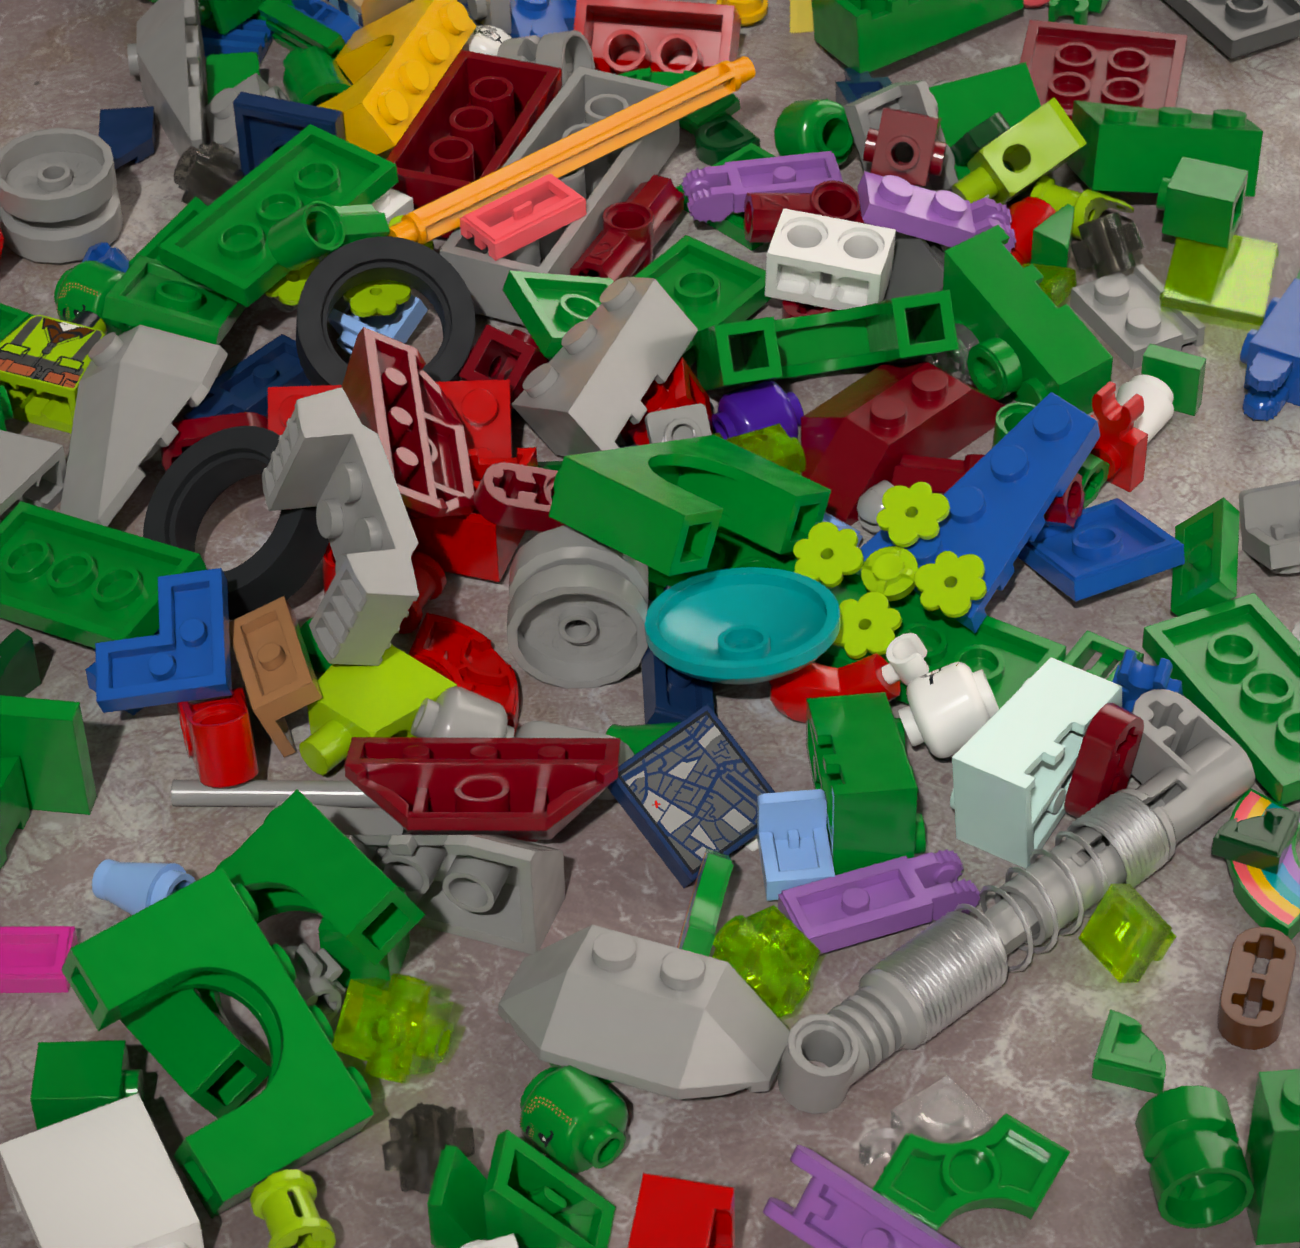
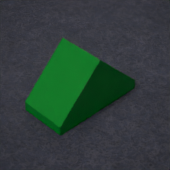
(541, 1201)

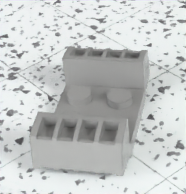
(344, 472)

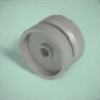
(58, 195)
(576, 610)

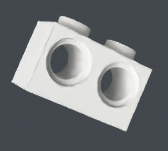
(828, 261)

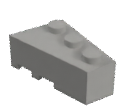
(606, 368)

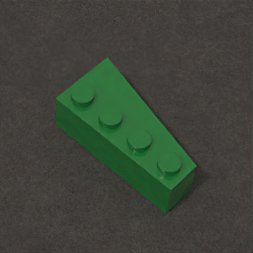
(884, 31)

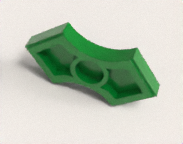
(999, 1170)

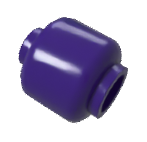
(756, 408)

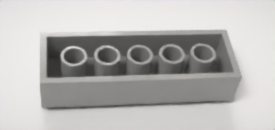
(611, 179)

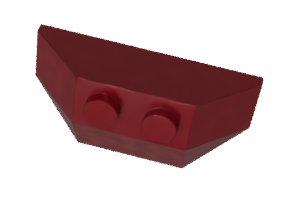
(885, 414)
(414, 425)
(483, 784)

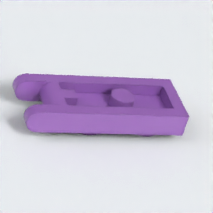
(847, 1213)

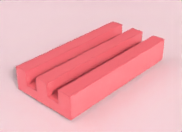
(523, 216)

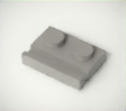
(1130, 317)

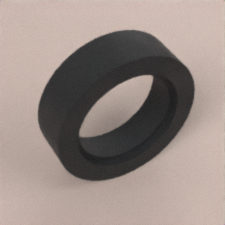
(383, 260)
(197, 481)

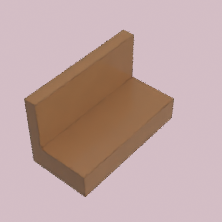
(274, 667)

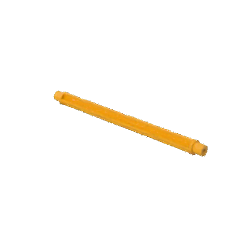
(578, 148)

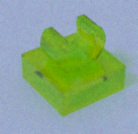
(1126, 933)

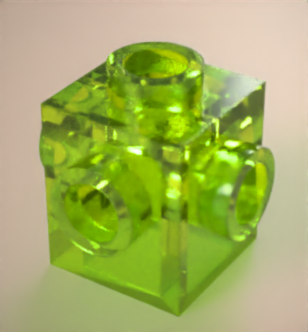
(769, 957)
(394, 1026)

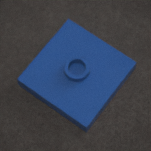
(1102, 550)

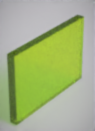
(1221, 280)

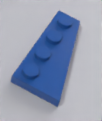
(1008, 492)

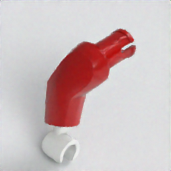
(864, 676)

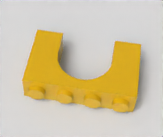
(397, 68)

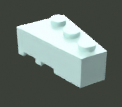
(1021, 761)

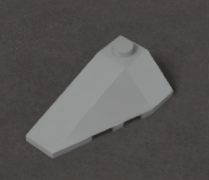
(173, 69)
(127, 413)
(475, 884)

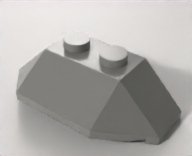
(644, 1016)

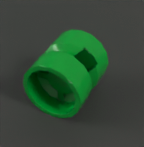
(1194, 1157)

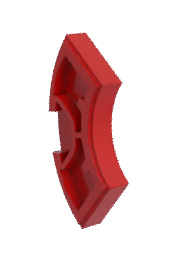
(468, 661)

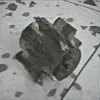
(206, 172)
(1107, 245)
(419, 1141)

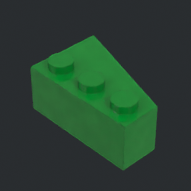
(1139, 146)
(1004, 301)
(866, 778)

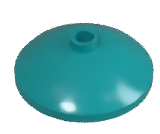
(742, 624)

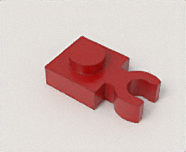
(1120, 441)

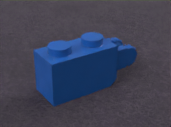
(1274, 358)

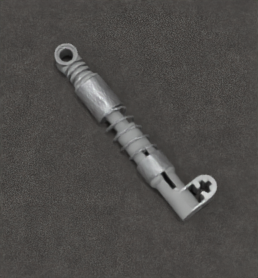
(1186, 778)

